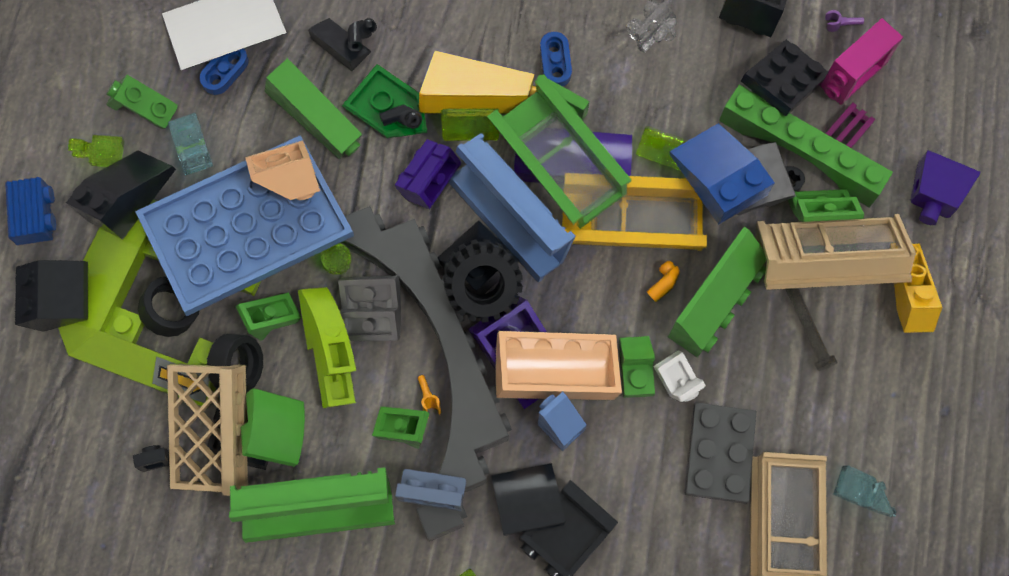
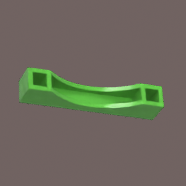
(845, 166)

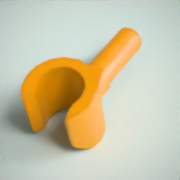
(428, 400)

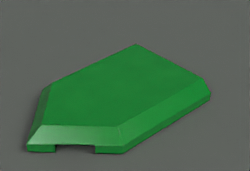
(380, 93)

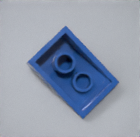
(722, 172)

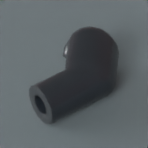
(358, 31)
(402, 114)

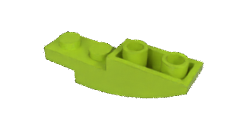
(331, 346)

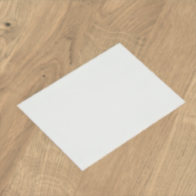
(220, 27)

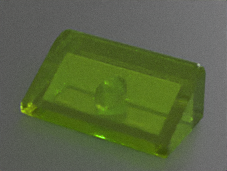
(467, 124)
(656, 146)

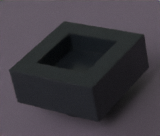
(151, 458)

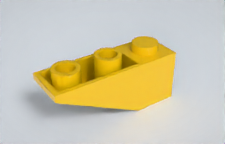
(918, 300)

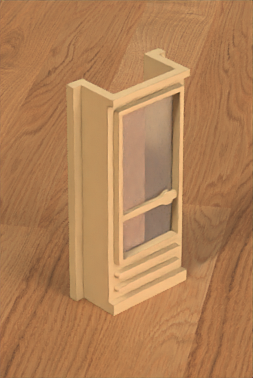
(836, 252)
(788, 515)

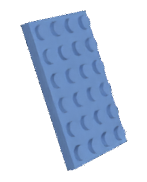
(237, 233)

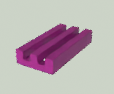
(859, 116)

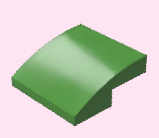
(825, 206)
(273, 428)

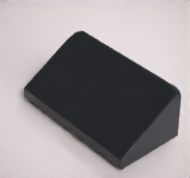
(335, 42)

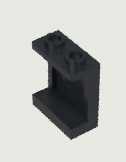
(570, 544)

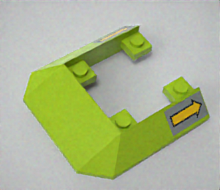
(112, 332)

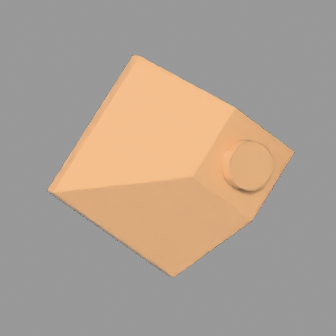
(285, 171)

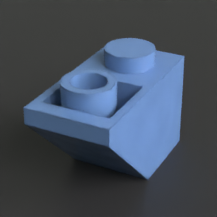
(560, 420)

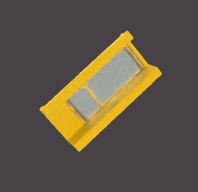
(651, 215)

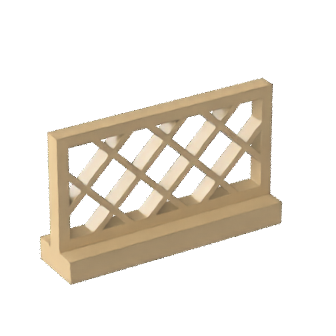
(232, 416)

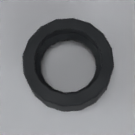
(152, 320)
(250, 355)

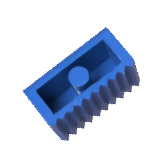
(29, 211)

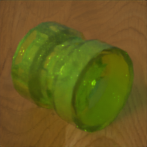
(336, 259)

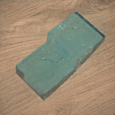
(190, 144)

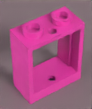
(861, 61)

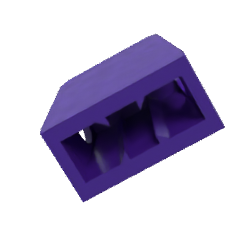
(940, 186)

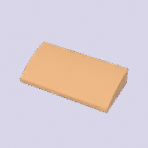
(548, 363)

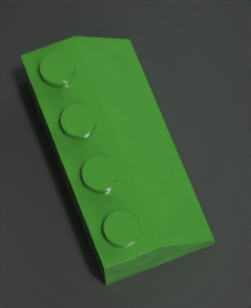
(719, 294)

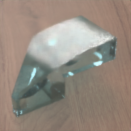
(863, 491)

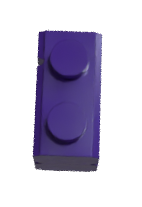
(428, 173)

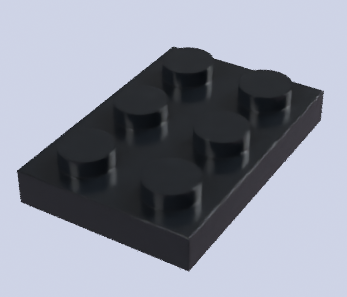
(785, 77)

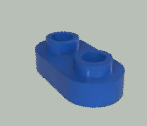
(556, 61)
(222, 69)

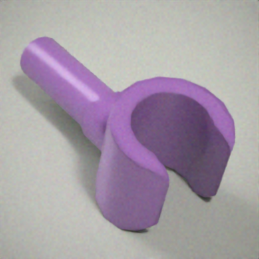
(840, 21)

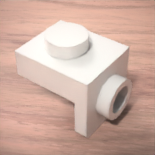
(679, 377)

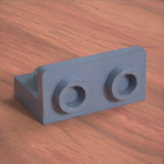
(431, 489)

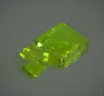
(101, 152)

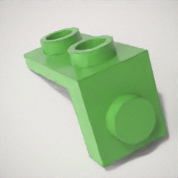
(141, 100)

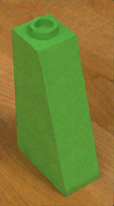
(312, 109)

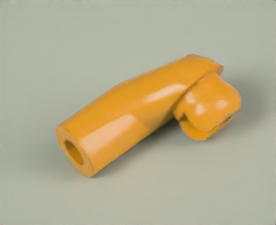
(666, 283)

